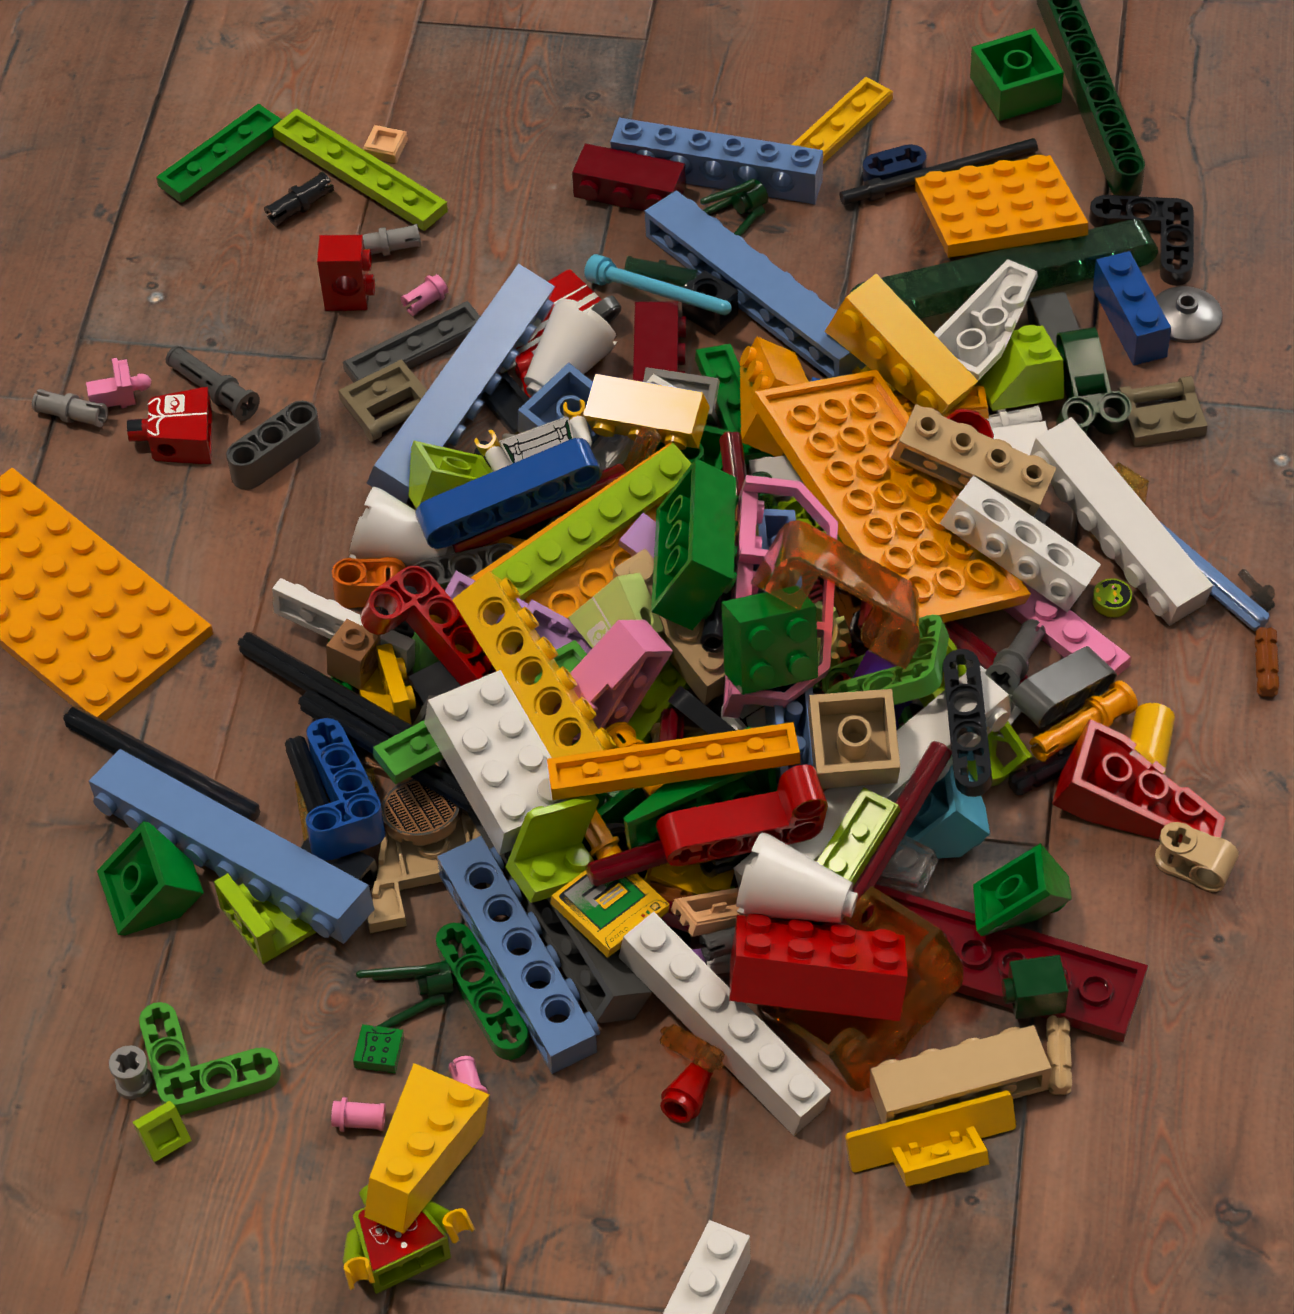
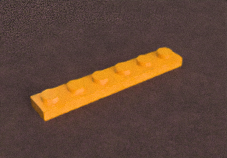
(673, 761)

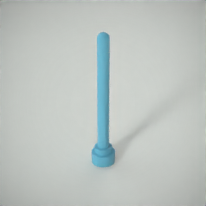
(603, 271)

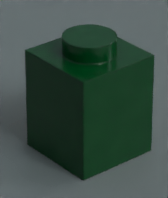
(1036, 987)

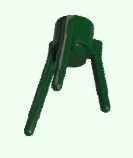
(745, 199)
(430, 979)

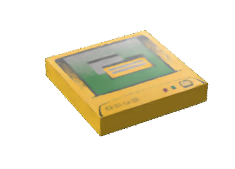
(607, 910)

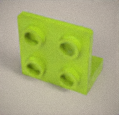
(551, 847)
(258, 922)

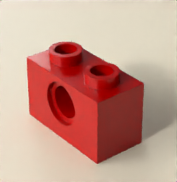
(344, 272)

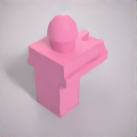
(118, 389)

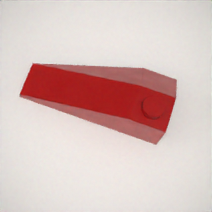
(1123, 790)

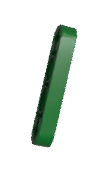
(486, 988)

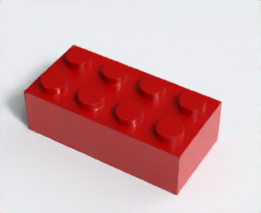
(818, 967)

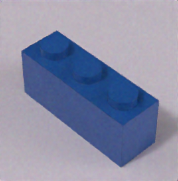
(1131, 308)

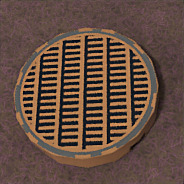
(418, 814)

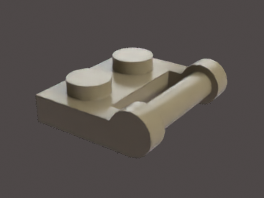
(380, 392)
(1167, 420)

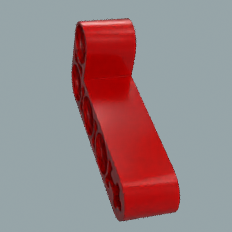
(416, 611)
(732, 826)

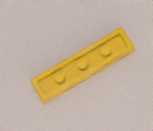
(846, 118)

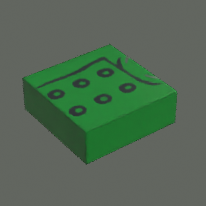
(378, 1048)

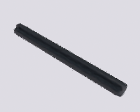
(311, 679)
(368, 736)
(115, 739)

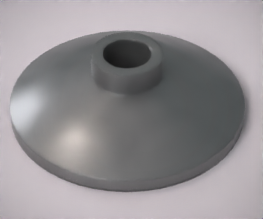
(1190, 312)

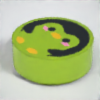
(1112, 597)

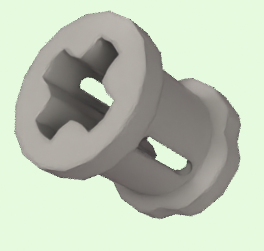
(130, 1070)

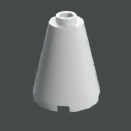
(571, 339)
(391, 531)
(792, 886)

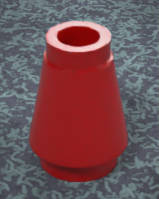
(685, 1094)

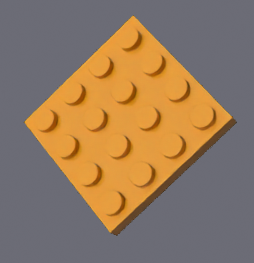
(1000, 206)

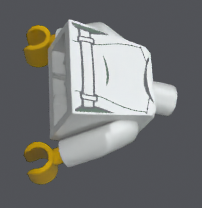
(535, 440)

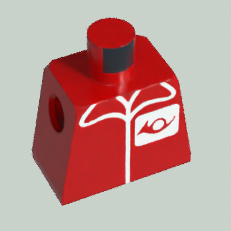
(177, 427)

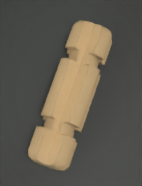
(1059, 1055)

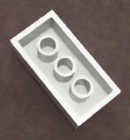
(492, 754)

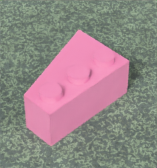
(620, 671)

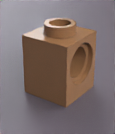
(352, 654)

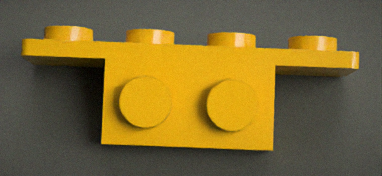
(387, 685)
(935, 1140)

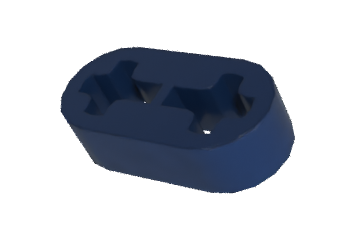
(894, 162)

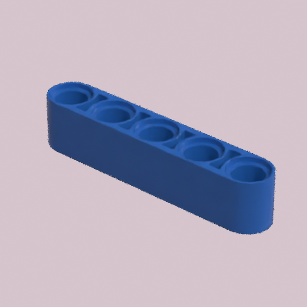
(508, 493)

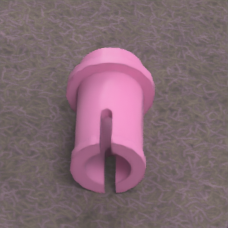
(431, 290)
(466, 1072)
(358, 1115)

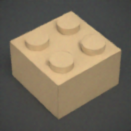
(854, 738)

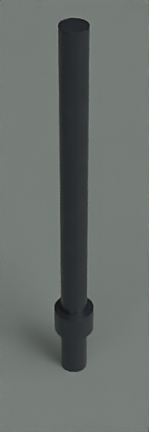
(877, 188)

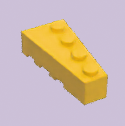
(900, 346)
(423, 1146)

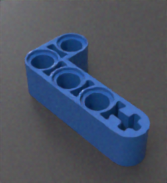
(355, 813)

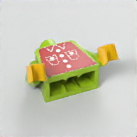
(390, 1256)

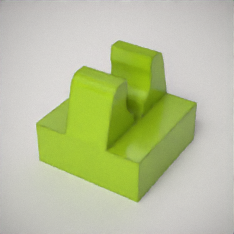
(162, 1131)

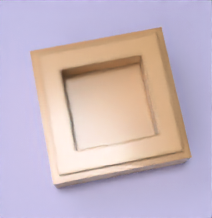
(386, 143)

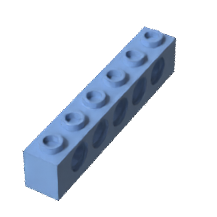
(727, 160)
(557, 1042)

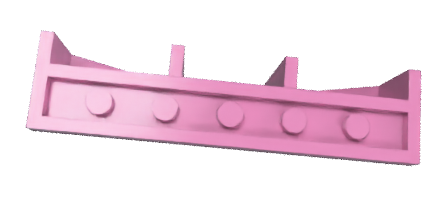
(749, 552)

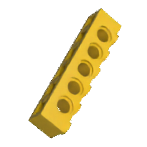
(481, 607)

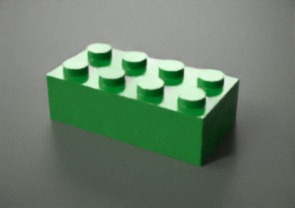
(695, 545)

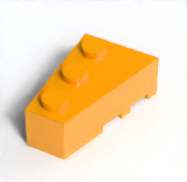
(763, 368)

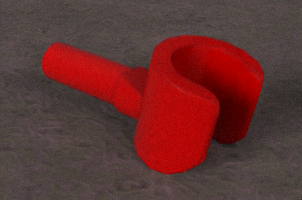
(522, 364)

